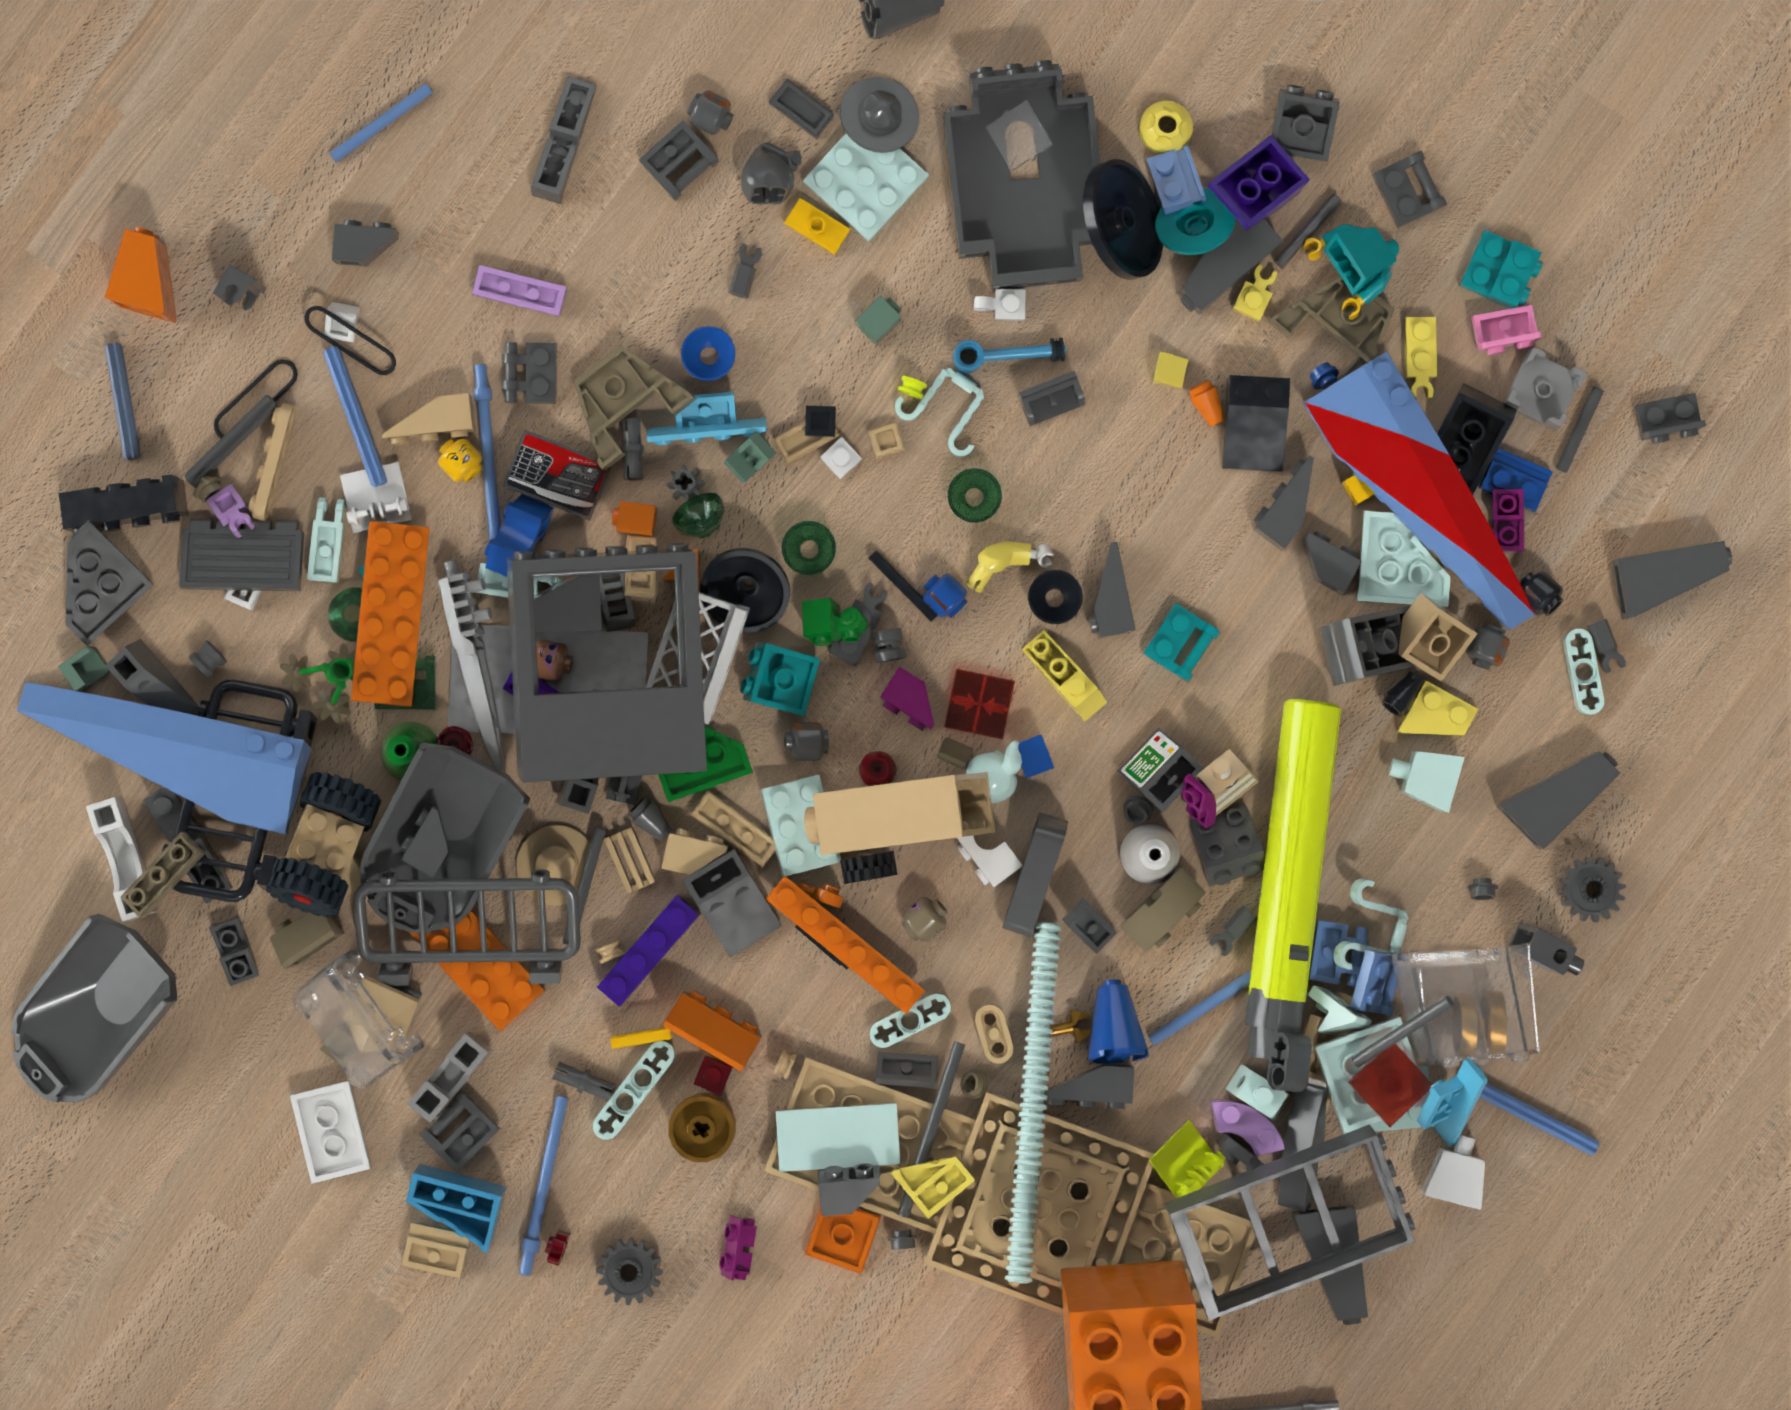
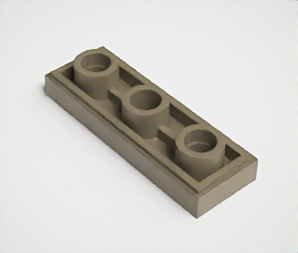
(174, 864)

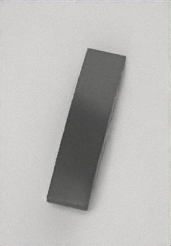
(1303, 1131)

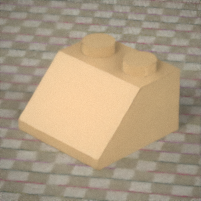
(1433, 637)

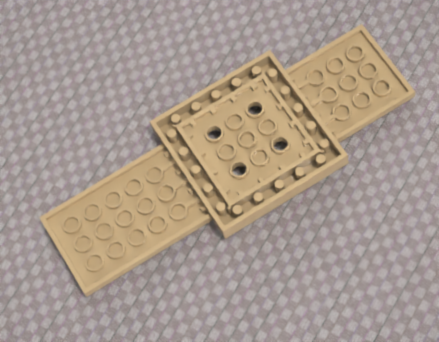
(1112, 1225)

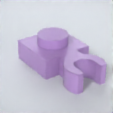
(230, 509)

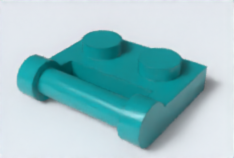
(1173, 636)

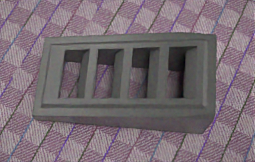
(621, 621)

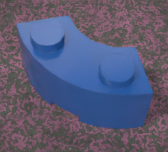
(522, 528)

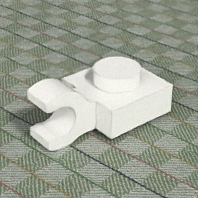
(1007, 304)

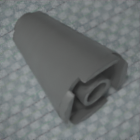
(890, 16)

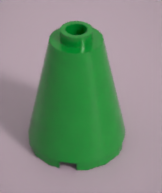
(408, 735)

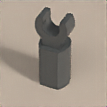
(744, 273)
(1605, 644)
(1235, 929)

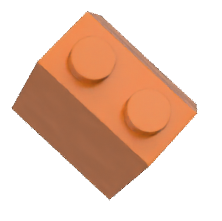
(142, 276)

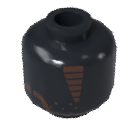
(1542, 592)

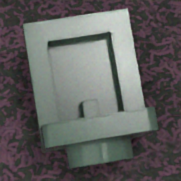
(749, 457)

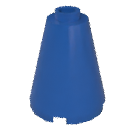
(1115, 1026)

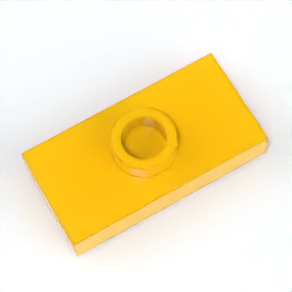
(817, 226)

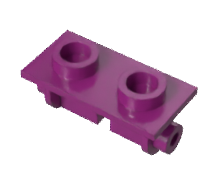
(734, 1261)

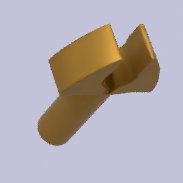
(1067, 1027)

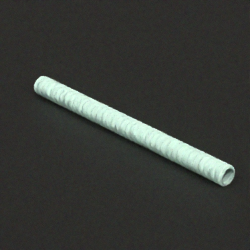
(1033, 1103)

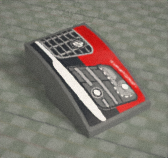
(556, 475)

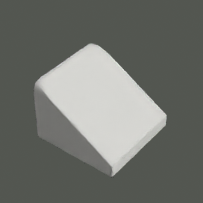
(347, 313)

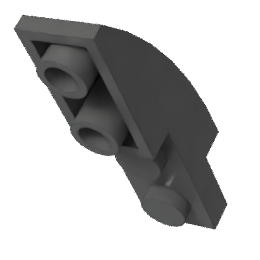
(166, 809)

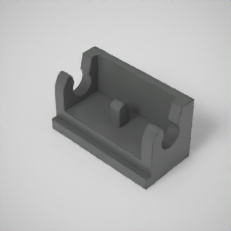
(235, 285)
(1051, 398)

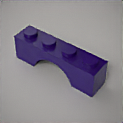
(648, 950)

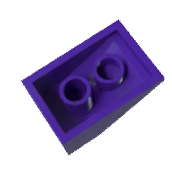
(1259, 183)

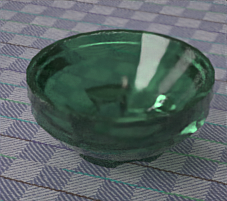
(974, 479)
(700, 516)
(804, 532)
(336, 617)

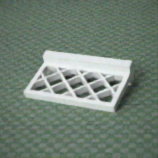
(722, 656)

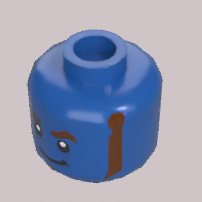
(944, 595)

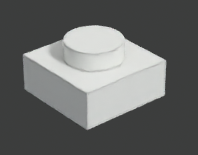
(841, 458)

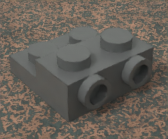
(1305, 122)

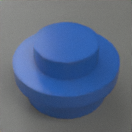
(1324, 376)

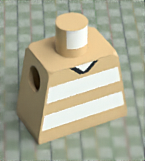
(1226, 779)

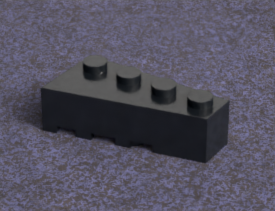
(125, 504)

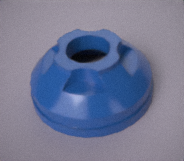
(708, 338)

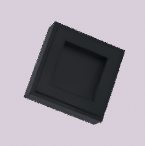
(820, 421)

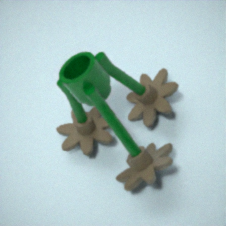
(336, 672)

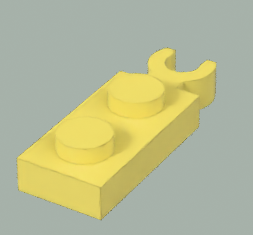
(1421, 352)

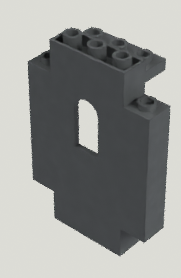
(1028, 224)

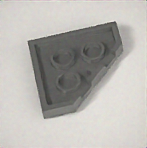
(98, 583)

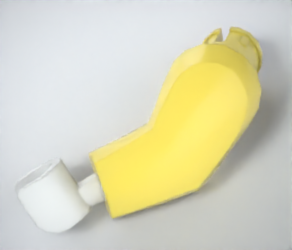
(1001, 555)

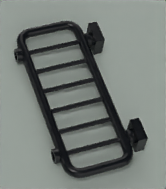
(301, 728)

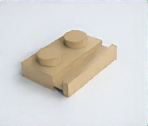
(435, 1250)

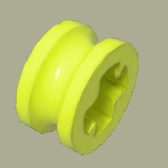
(912, 387)

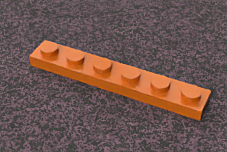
(845, 944)

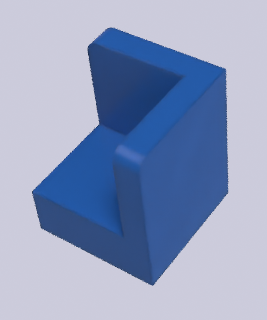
(1034, 756)

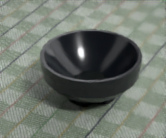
(1066, 585)

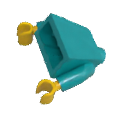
(1360, 259)

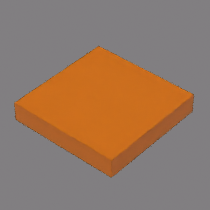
(843, 1238)

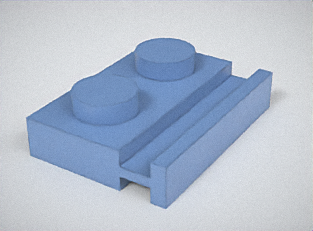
(1176, 179)

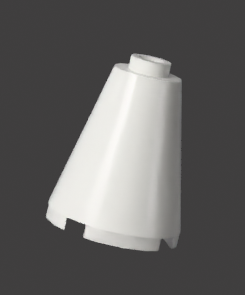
(1136, 858)

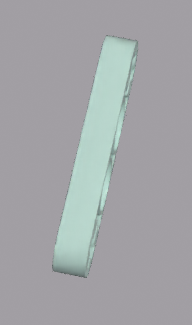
(632, 1088)

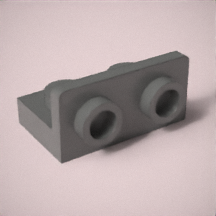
(1669, 417)

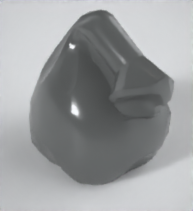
(769, 174)

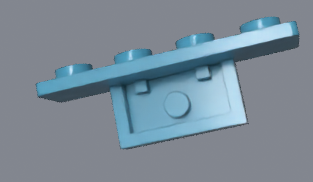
(707, 417)
(1453, 1102)

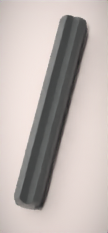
(231, 440)

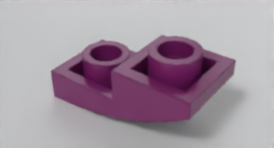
(1509, 519)
(1199, 801)

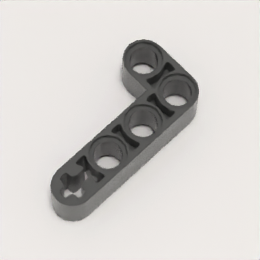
(1035, 874)

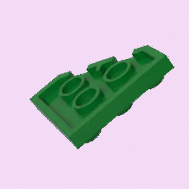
(724, 762)

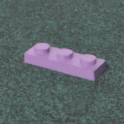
(519, 291)

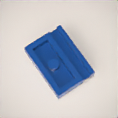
(1513, 472)

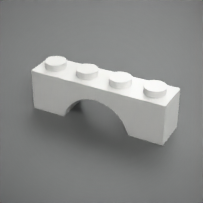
(118, 840)

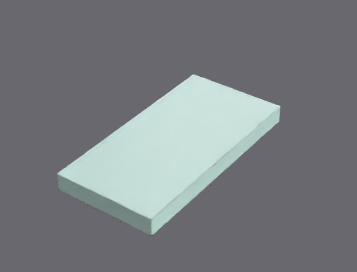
(837, 1136)

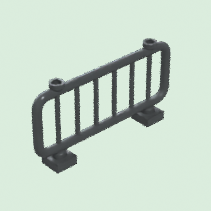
(397, 965)

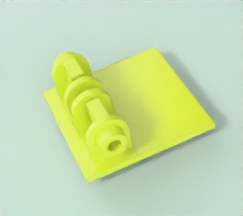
(1186, 1161)

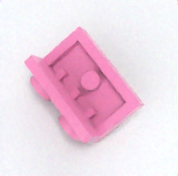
(1505, 329)

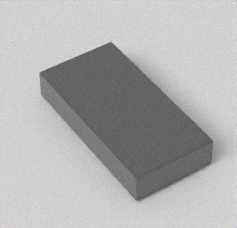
(801, 108)

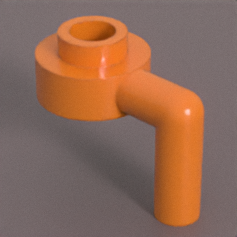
(827, 894)

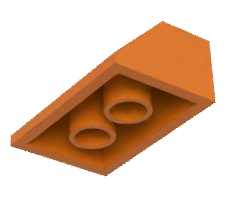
(713, 1029)

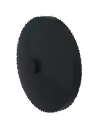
(1122, 219)

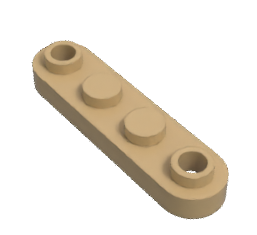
(276, 449)

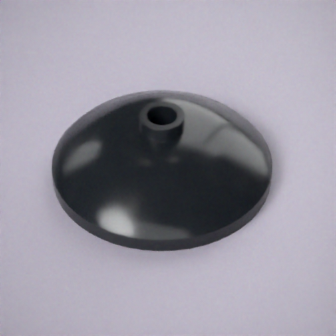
(765, 598)

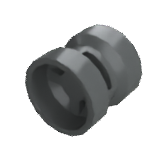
(888, 638)

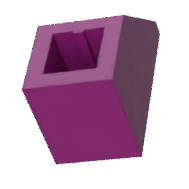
(910, 696)

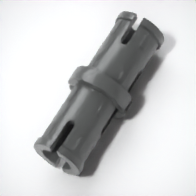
(632, 448)
(583, 1081)

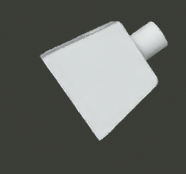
(1456, 1175)

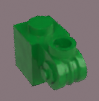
(826, 624)

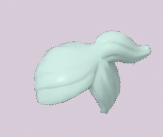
(1000, 769)

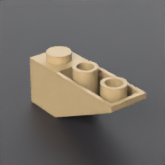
(441, 416)

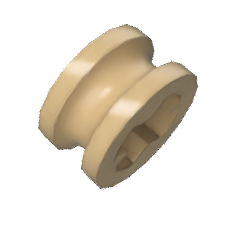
(610, 951)
(785, 1064)

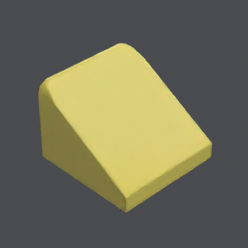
(1170, 370)

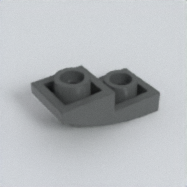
(234, 950)

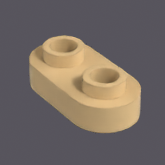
(994, 1033)

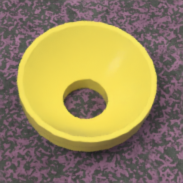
(1159, 141)

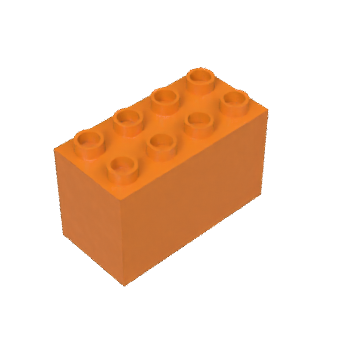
(1131, 1337)

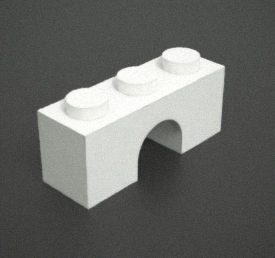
(993, 864)

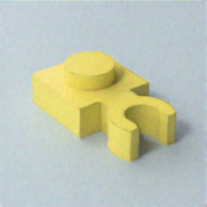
(1253, 297)

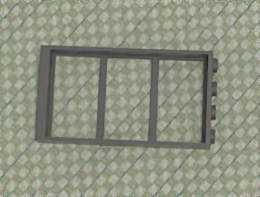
(1283, 1281)

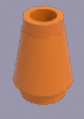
(1207, 402)

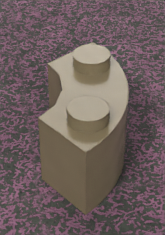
(1164, 909)

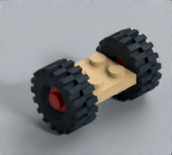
(323, 844)

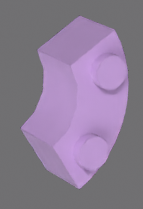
(1248, 1123)

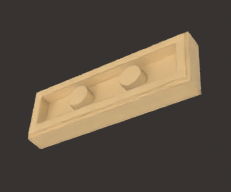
(734, 828)

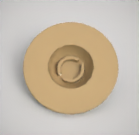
(560, 852)

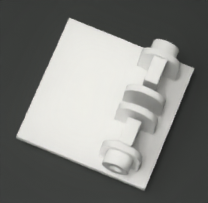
(379, 504)

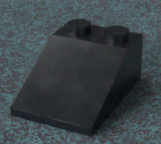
(1255, 423)
(1474, 432)

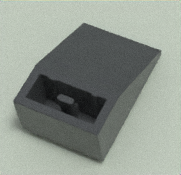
(732, 902)

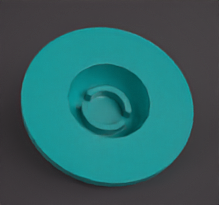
(1196, 227)

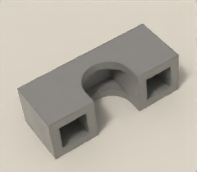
(449, 1077)

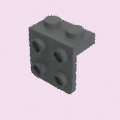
(1229, 846)

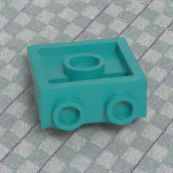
(1501, 270)
(779, 678)

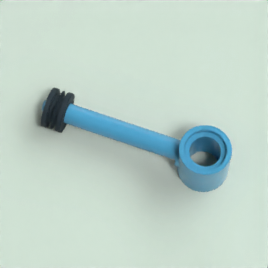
(1055, 349)

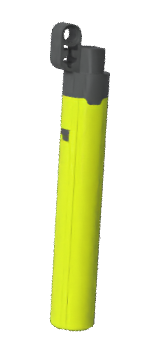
(1291, 891)

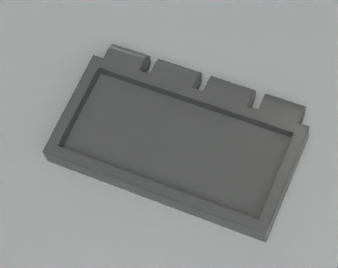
(254, 562)

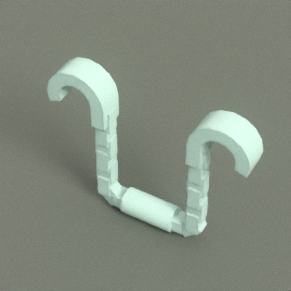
(963, 382)
(1398, 933)

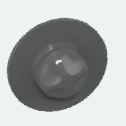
(879, 114)

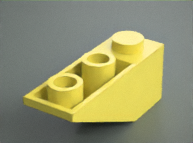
(1064, 676)

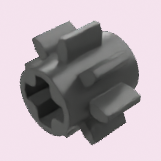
(679, 479)

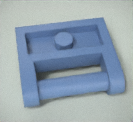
(1371, 982)

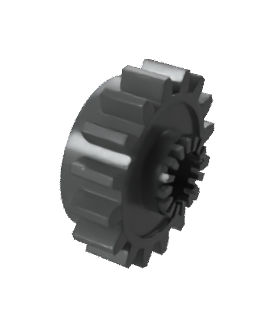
(1607, 893)
(629, 1287)

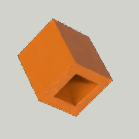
(635, 519)

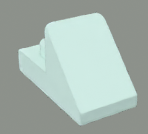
(1339, 1016)

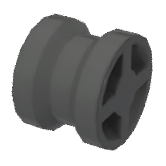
(207, 659)

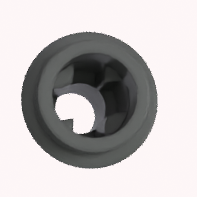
(649, 818)

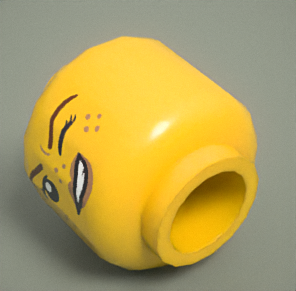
(460, 460)

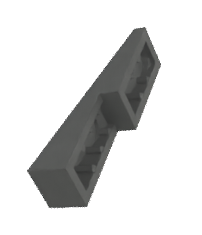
(563, 140)

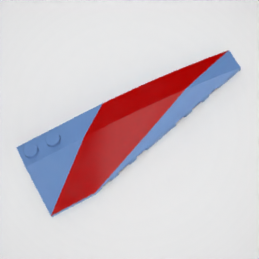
(1393, 448)

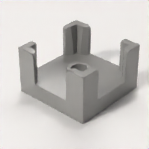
(1543, 389)

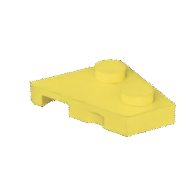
(1437, 713)
(933, 1182)

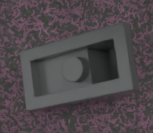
(1089, 925)

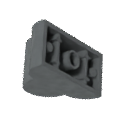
(1364, 646)

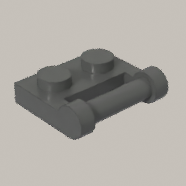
(671, 153)
(1400, 193)
(467, 1138)

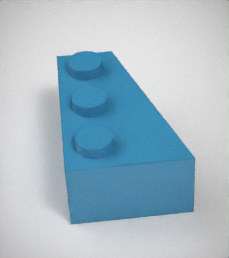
(459, 1202)

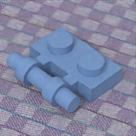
(1326, 939)

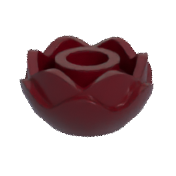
(458, 735)
(873, 760)

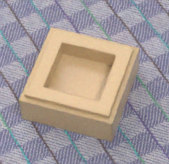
(886, 440)

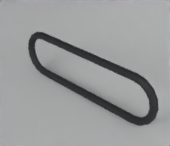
(376, 344)
(252, 385)

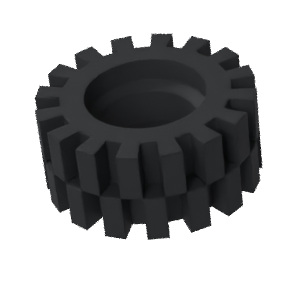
(868, 867)

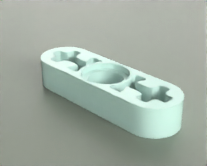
(1571, 651)
(893, 1038)

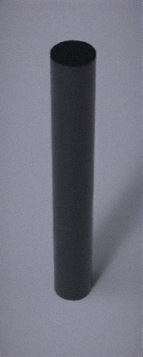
(902, 584)

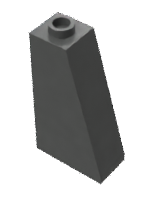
(1228, 264)
(1660, 576)
(1557, 800)
(1346, 1287)

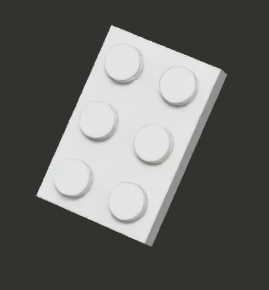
(330, 1132)

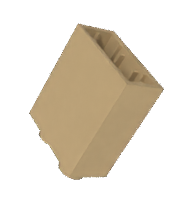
(900, 813)

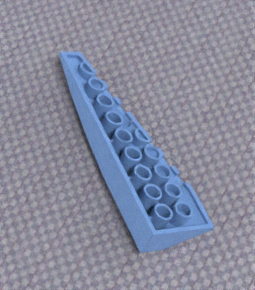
(216, 764)

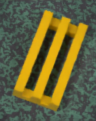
(640, 1037)

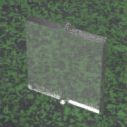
(1019, 135)

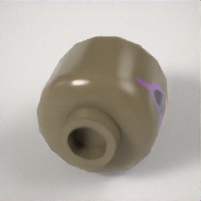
(924, 919)

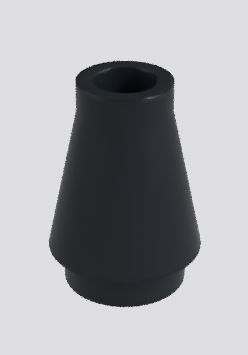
(1401, 696)

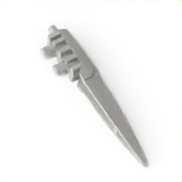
(470, 652)

